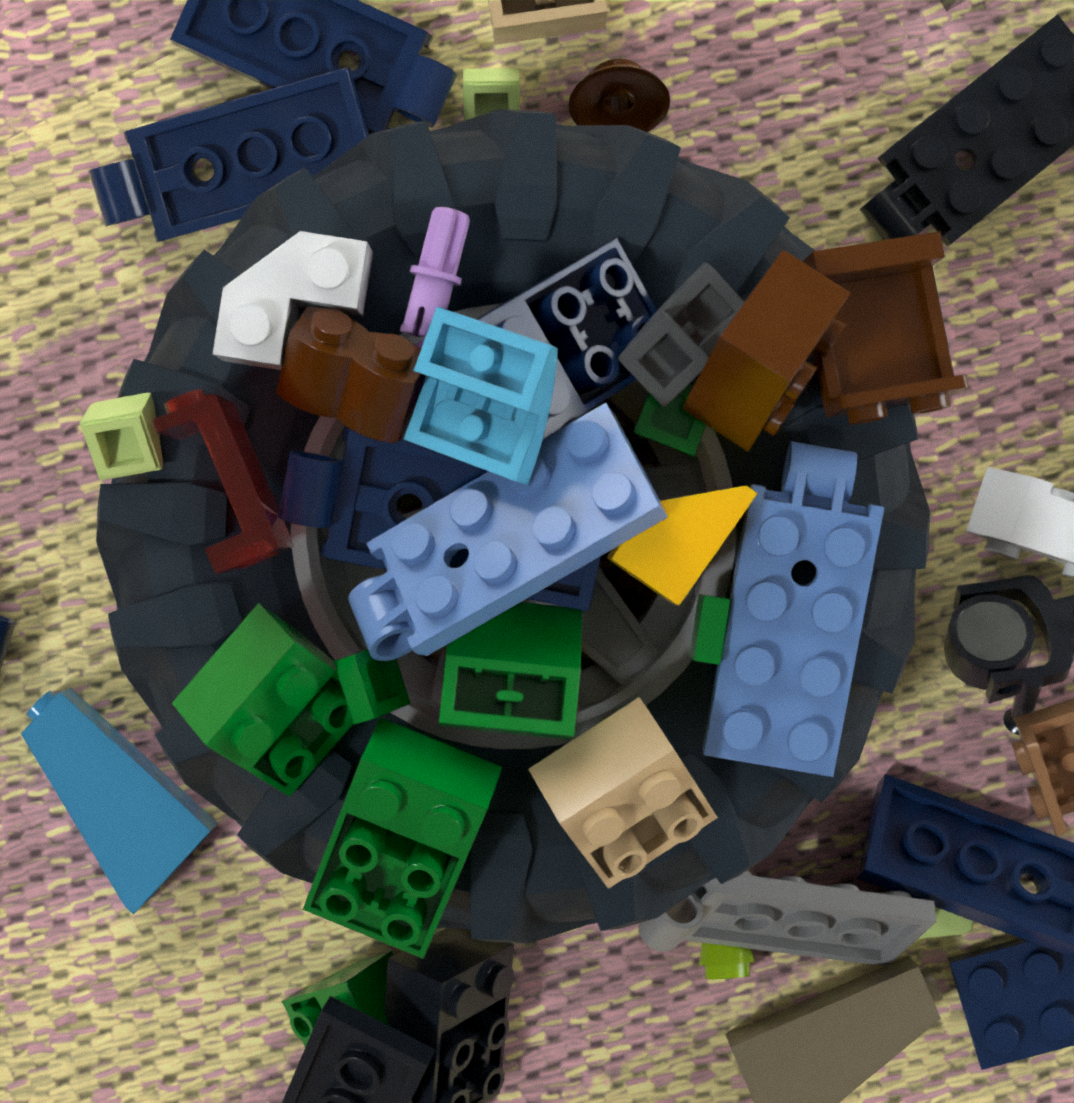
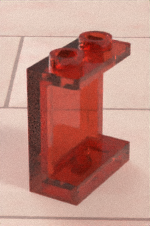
(240, 473)

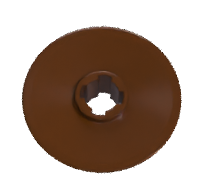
(619, 95)

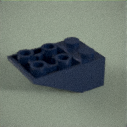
(591, 318)

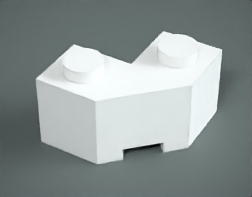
(265, 299)
(1024, 515)

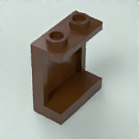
(894, 333)

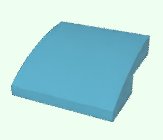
(483, 395)

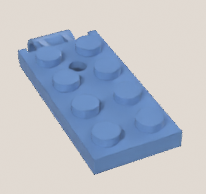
(519, 539)
(787, 643)

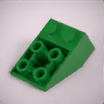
(402, 837)

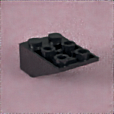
(459, 1008)

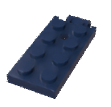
(305, 38)
(248, 142)
(361, 499)
(971, 863)
(1015, 1000)

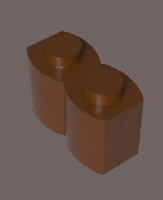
(351, 374)

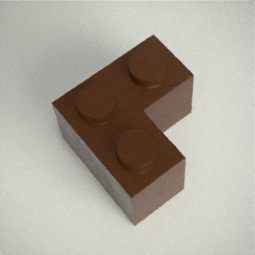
(768, 352)

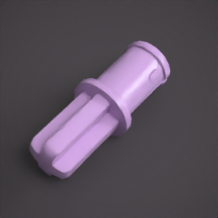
(436, 269)

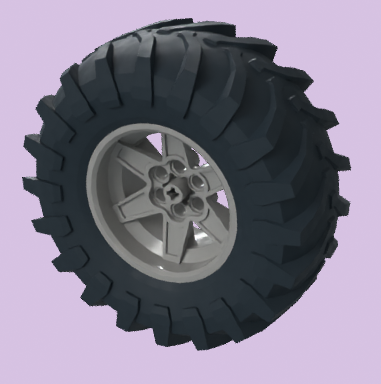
(534, 206)

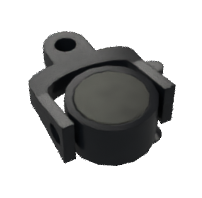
(994, 637)

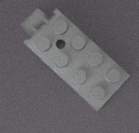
(794, 919)

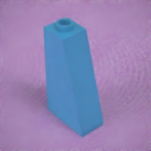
(115, 795)

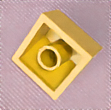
(681, 546)

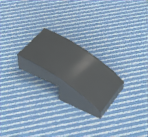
(681, 334)

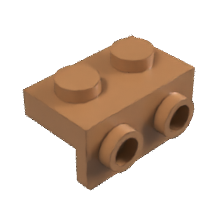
(1048, 754)

